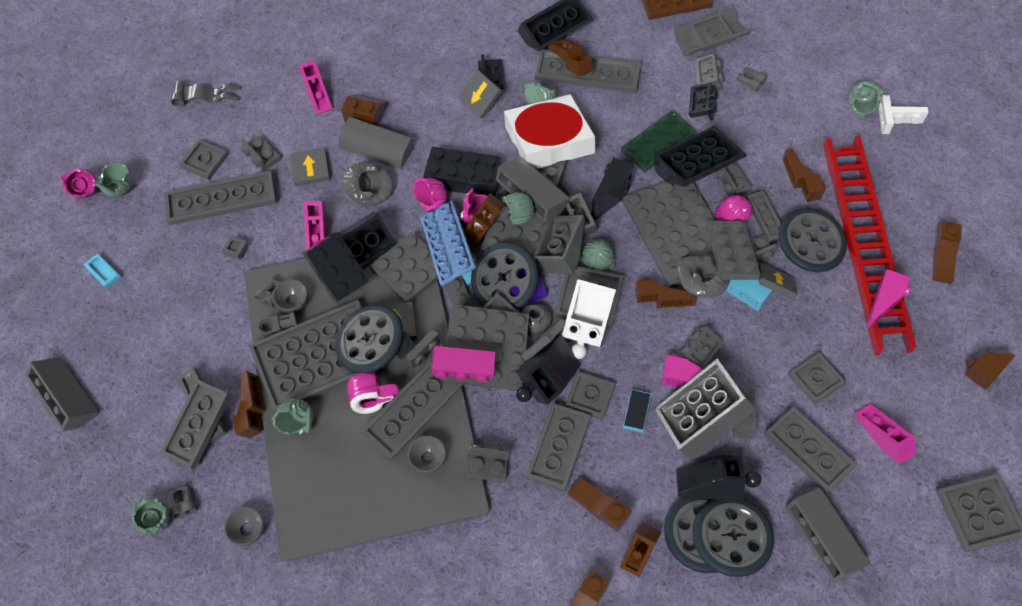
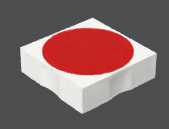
(549, 131)

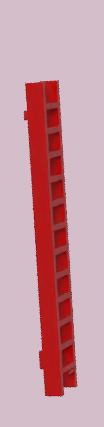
(883, 244)

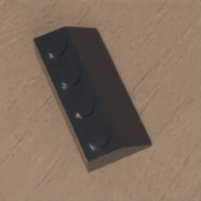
(553, 23)
(368, 239)

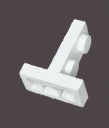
(890, 115)

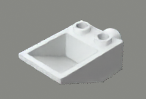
(589, 313)

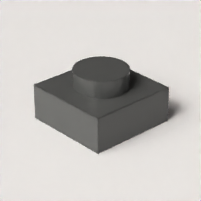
(235, 247)

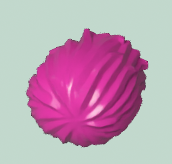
(79, 183)
(430, 193)
(734, 209)

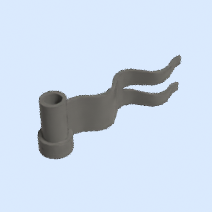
(184, 93)

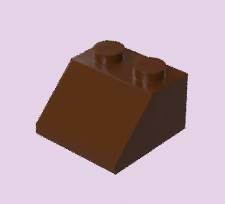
(364, 109)

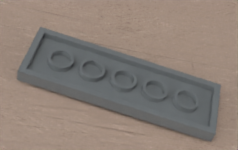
(606, 73)
(220, 197)

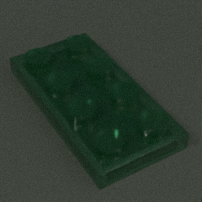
(656, 138)

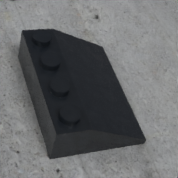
(696, 157)

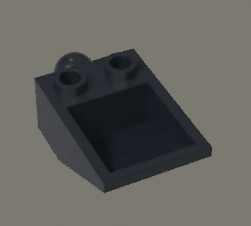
(613, 186)
(550, 369)
(716, 478)

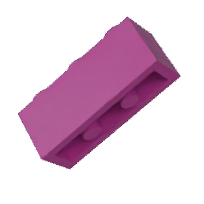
(462, 364)

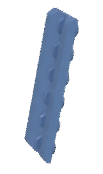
(447, 243)

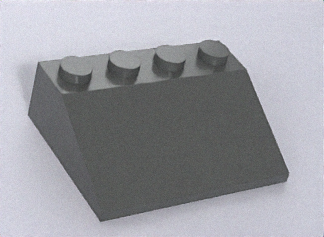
(704, 409)

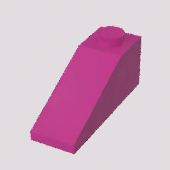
(315, 87)
(315, 222)
(889, 294)
(678, 371)
(887, 434)

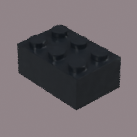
(335, 266)

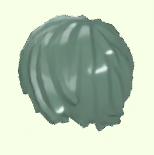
(536, 93)
(865, 97)
(115, 179)
(520, 207)
(598, 255)
(293, 417)
(150, 516)

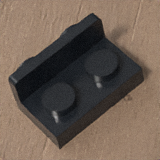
(492, 70)
(703, 101)

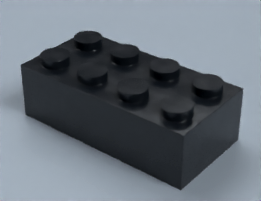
(464, 170)

